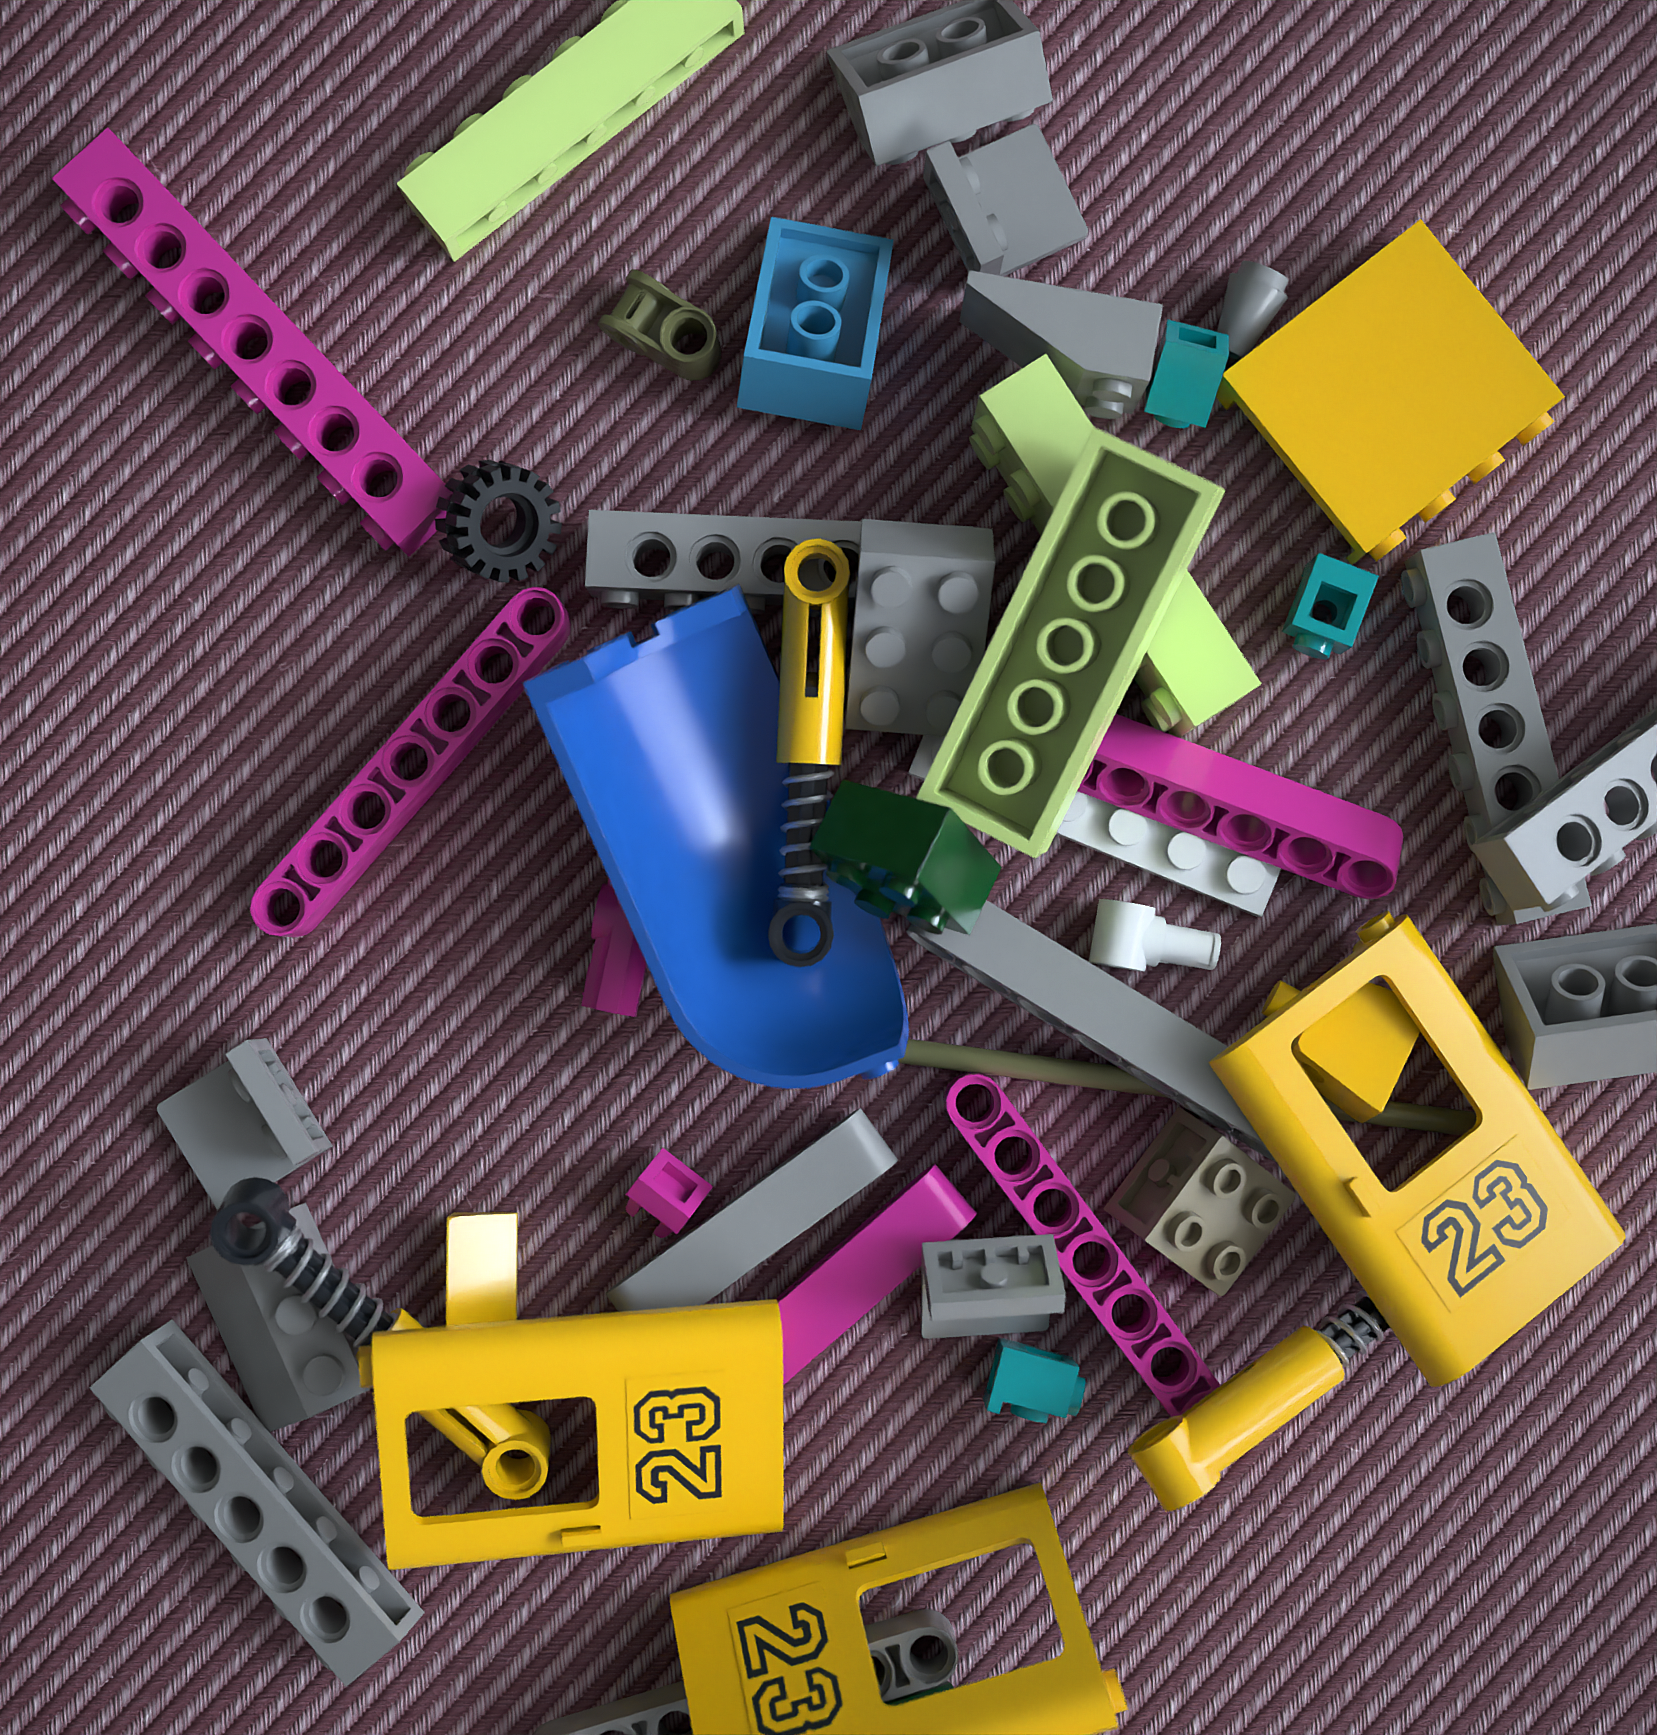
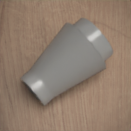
(1250, 305)

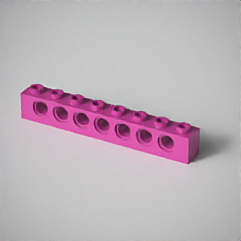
(111, 177)

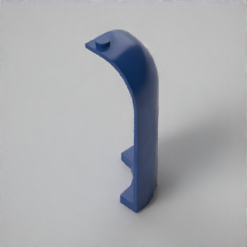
(684, 803)

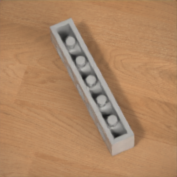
(621, 537)
(1509, 696)
(1523, 848)
(289, 1504)

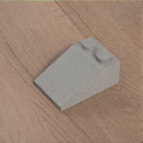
(1093, 339)

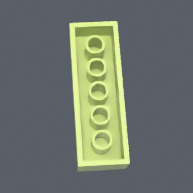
(1034, 439)
(1070, 642)

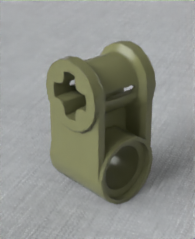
(654, 320)

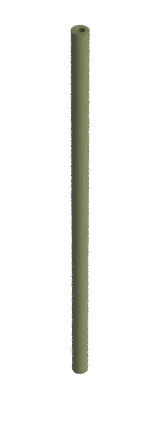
(1115, 1079)

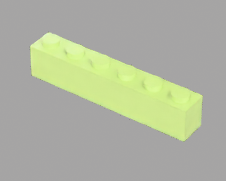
(563, 114)

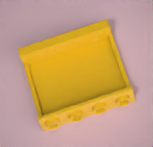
(1392, 391)

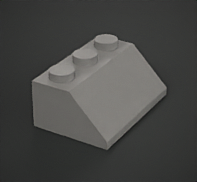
(941, 77)
(1580, 1005)
(279, 1345)

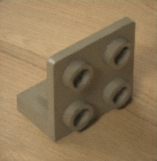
(1200, 1201)

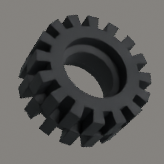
(530, 530)

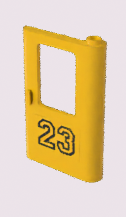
(1477, 1231)
(680, 1425)
(792, 1655)

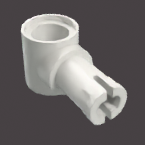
(1135, 938)

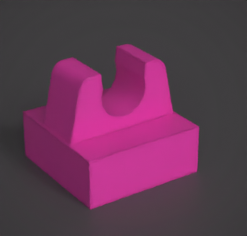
(667, 1192)

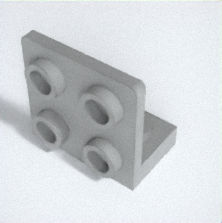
(1004, 202)
(243, 1121)
(989, 1286)

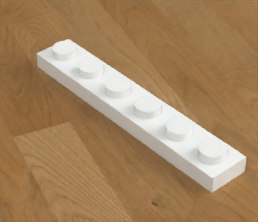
(1152, 846)

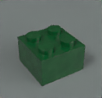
(905, 858)

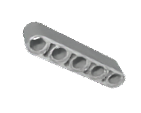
(759, 1219)

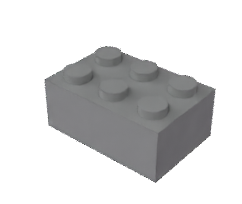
(917, 624)

